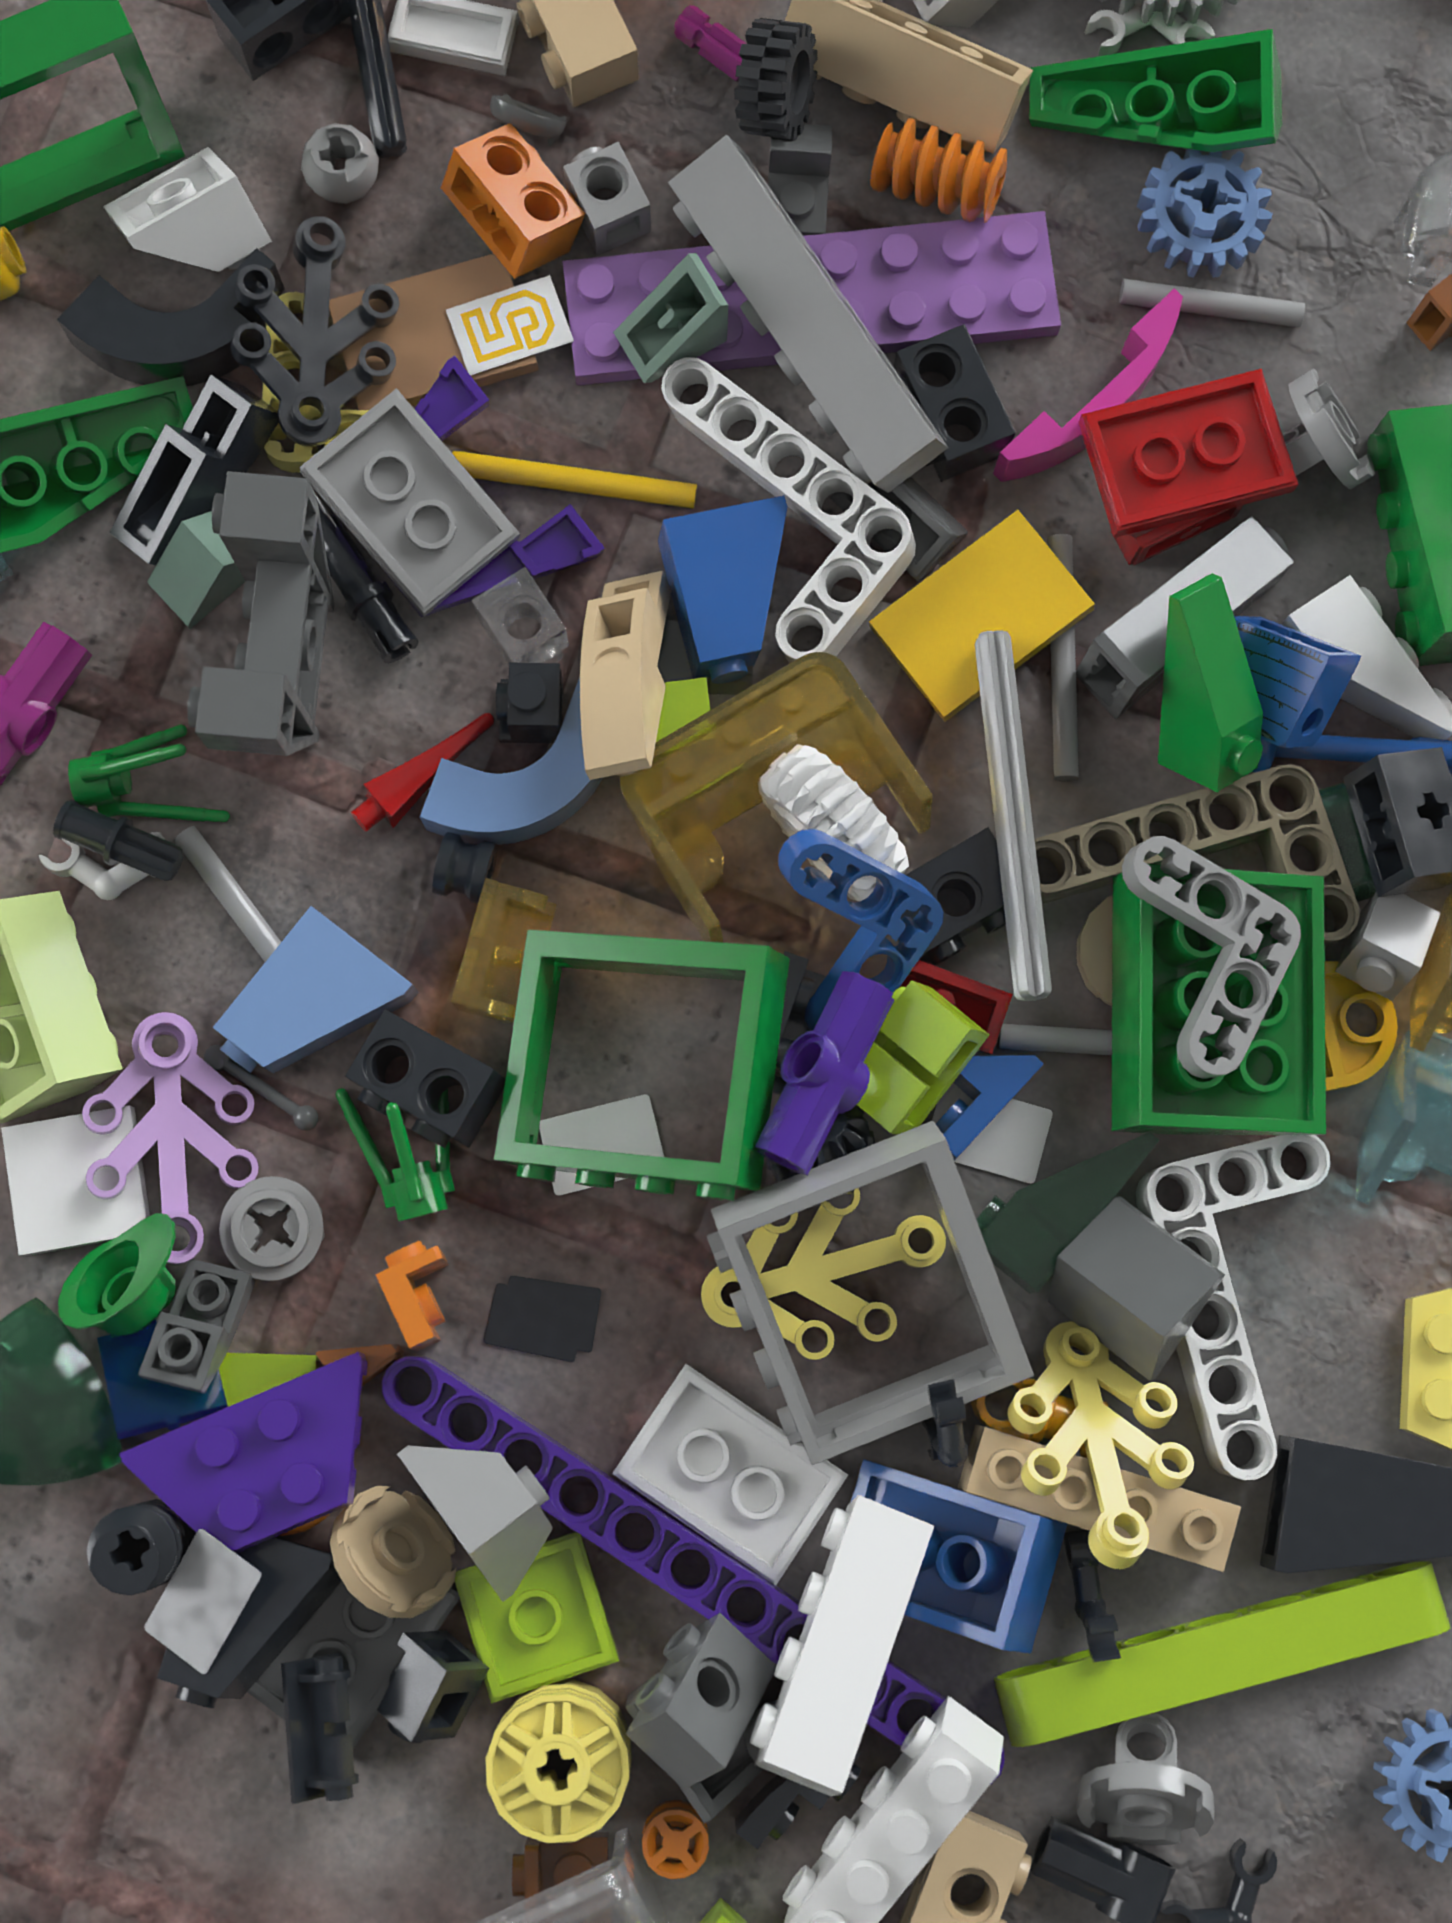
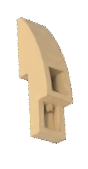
(621, 676)

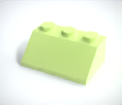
(49, 1010)

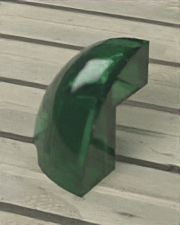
(51, 1403)

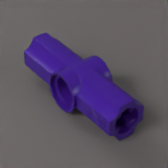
(825, 1072)

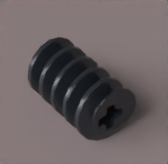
(116, 1553)

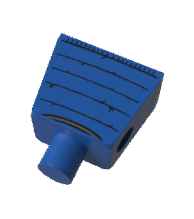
(1295, 682)

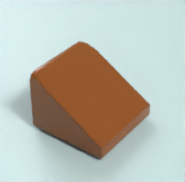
(378, 1358)

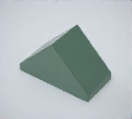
(675, 320)
(195, 571)

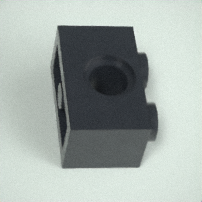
(975, 872)

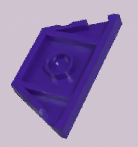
(262, 1459)

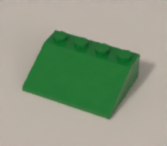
(1154, 986)

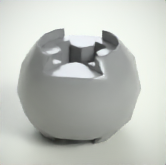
(319, 160)

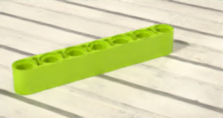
(1222, 1653)

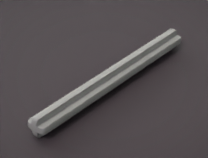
(1012, 816)

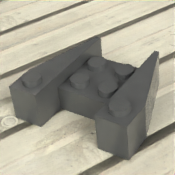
(281, 553)

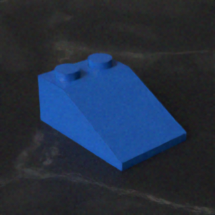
(983, 1562)

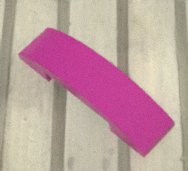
(1047, 444)

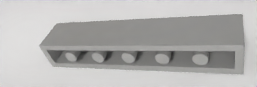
(806, 315)

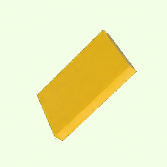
(996, 583)

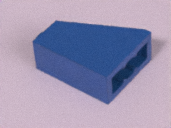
(723, 582)

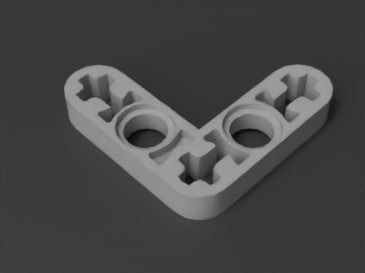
(1233, 931)

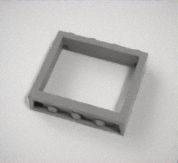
(906, 1400)

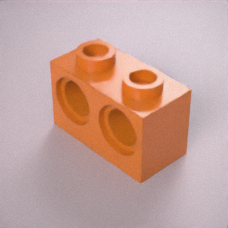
(512, 200)

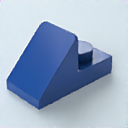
(991, 1085)

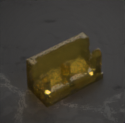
(496, 947)

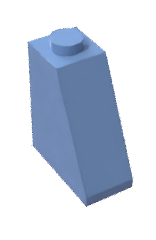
(309, 996)

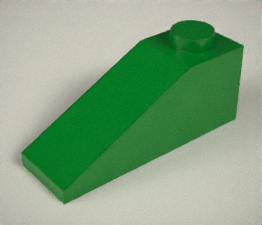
(1208, 690)

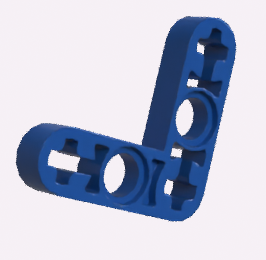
(876, 914)

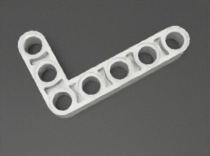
(804, 494)
(1229, 1344)

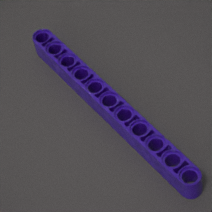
(669, 1537)

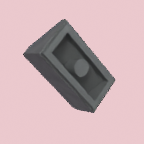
(932, 526)

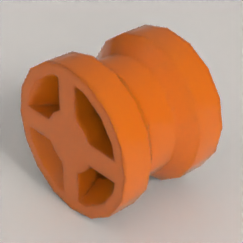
(674, 1858)

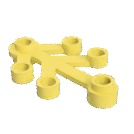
(812, 1273)
(1099, 1431)

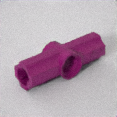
(34, 690)

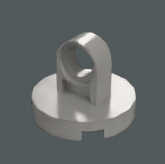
(1324, 432)
(1145, 1798)

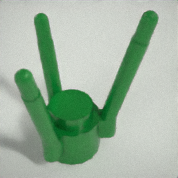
(106, 777)
(416, 1188)

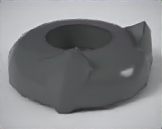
(527, 117)

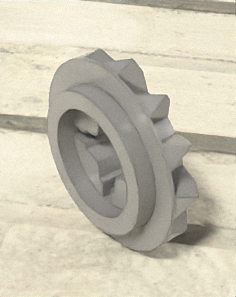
(241, 1233)

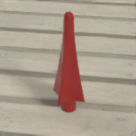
(397, 790)

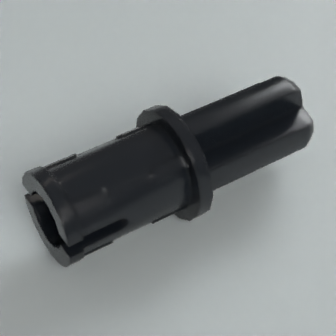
(118, 841)

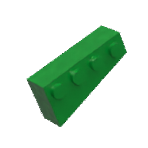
(1415, 507)

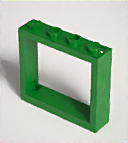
(52, 42)
(752, 1073)

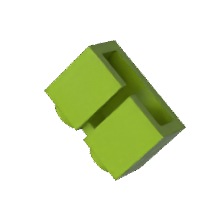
(917, 1057)

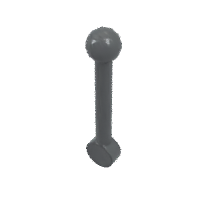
(304, 1116)

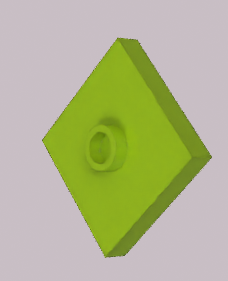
(543, 1630)

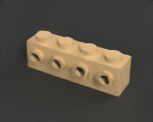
(914, 68)

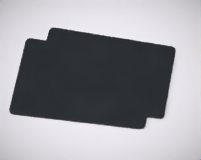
(543, 1317)

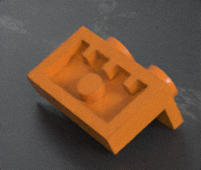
(413, 1306)

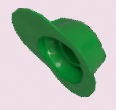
(122, 1281)

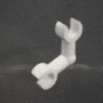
(1131, 22)
(104, 882)

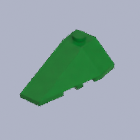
(78, 455)

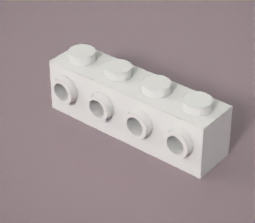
(843, 1645)
(901, 1820)

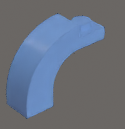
(516, 803)

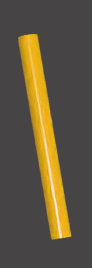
(578, 480)

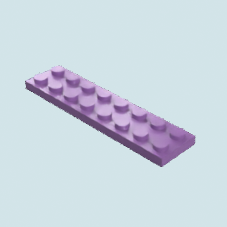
(896, 279)

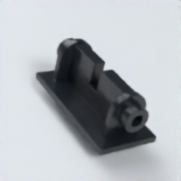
(316, 1729)

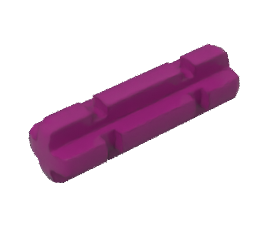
(716, 42)

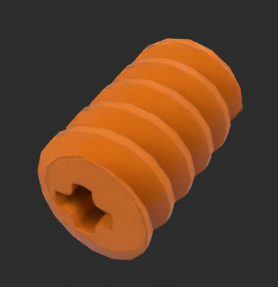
(938, 171)

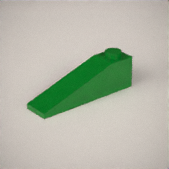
(1176, 95)

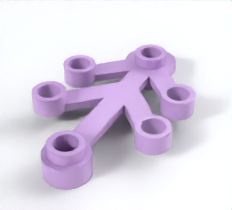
(169, 1122)

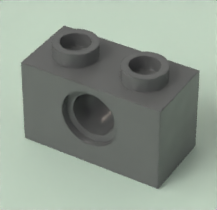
(700, 1700)

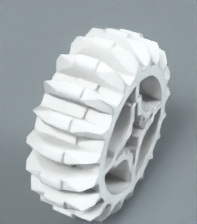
(813, 793)

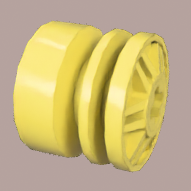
(583, 1727)

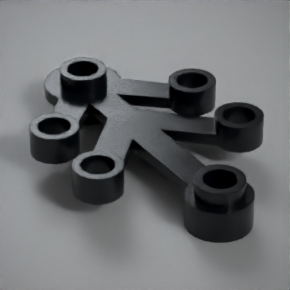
(312, 339)

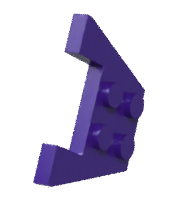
(549, 549)

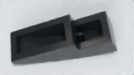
(192, 465)

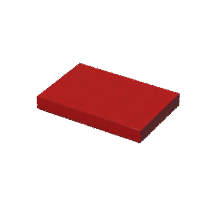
(1187, 453)

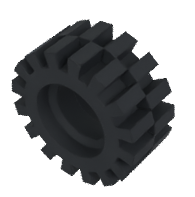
(776, 78)

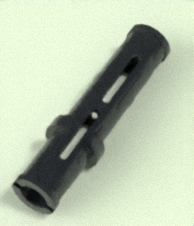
(364, 594)

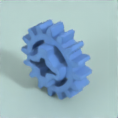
(1177, 217)
(1407, 1775)

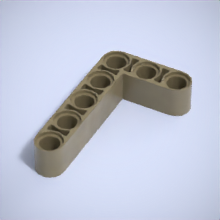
(1190, 820)

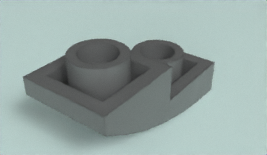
(200, 1326)

